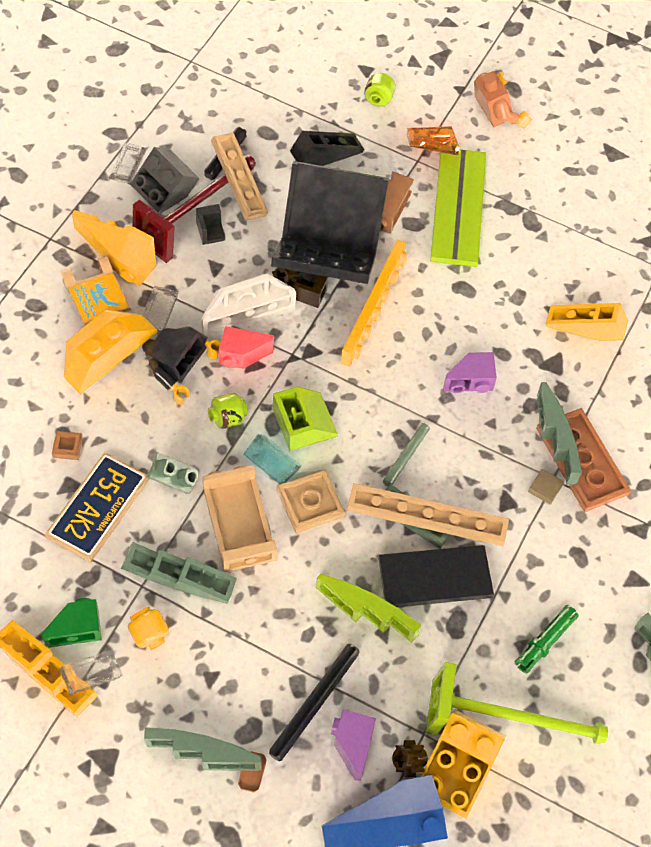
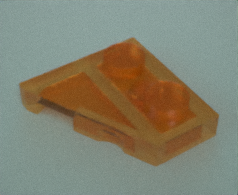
(434, 139)

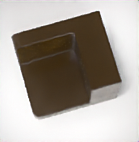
(311, 292)

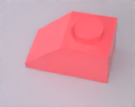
(244, 347)

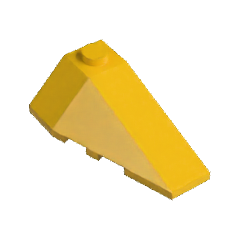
(127, 248)

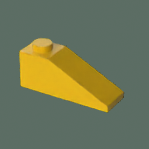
(592, 321)

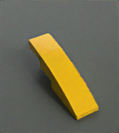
(42, 666)

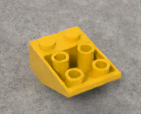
(463, 761)

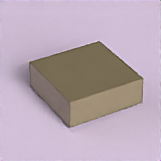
(546, 486)

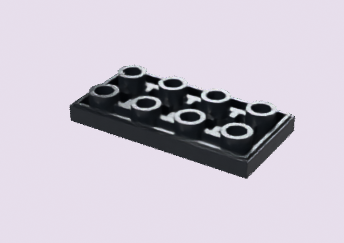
(436, 576)

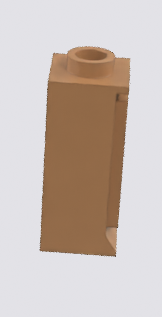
(395, 201)

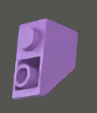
(472, 373)

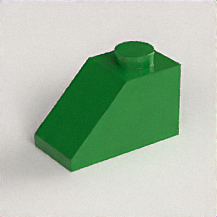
(74, 624)

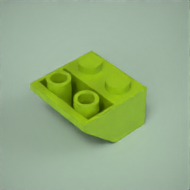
(303, 417)

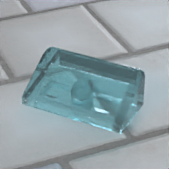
(272, 459)

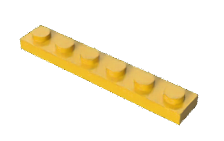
(372, 307)

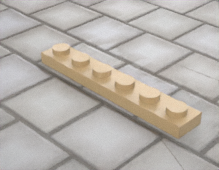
(428, 514)

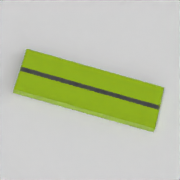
(458, 208)

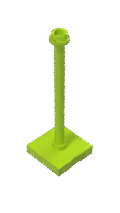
(443, 700)

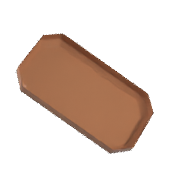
(251, 780)

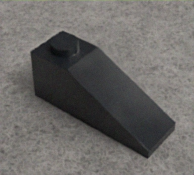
(325, 147)

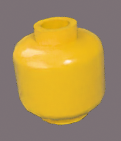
(148, 628)

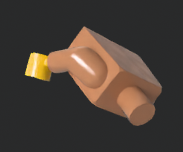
(495, 100)

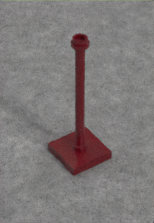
(161, 228)

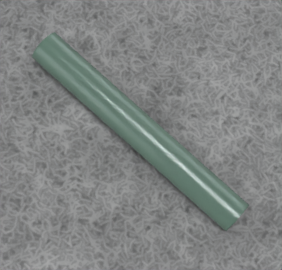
(406, 454)

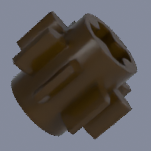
(287, 276)
(409, 758)

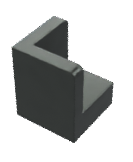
(209, 224)

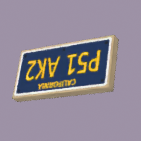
(97, 507)

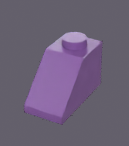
(353, 739)

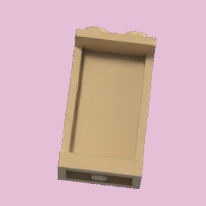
(238, 518)

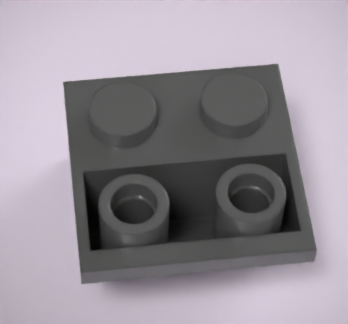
(164, 179)

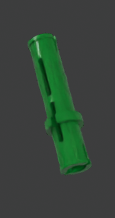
(540, 646)

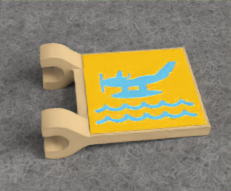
(96, 292)

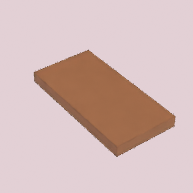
(600, 477)

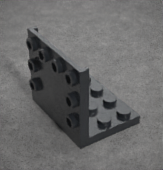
(331, 222)

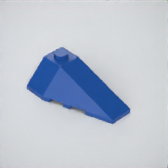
(395, 818)

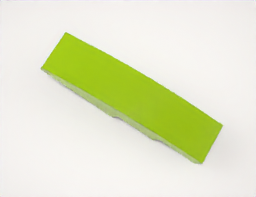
(360, 602)

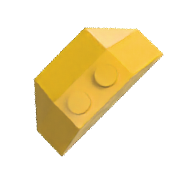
(103, 346)

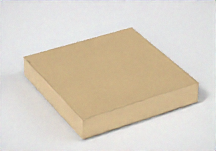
(310, 501)

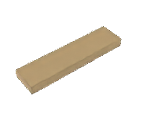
(239, 176)

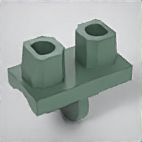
(173, 473)

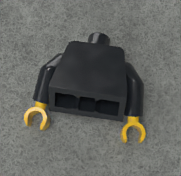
(175, 354)

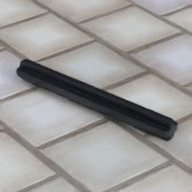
(314, 702)

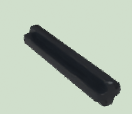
(214, 166)

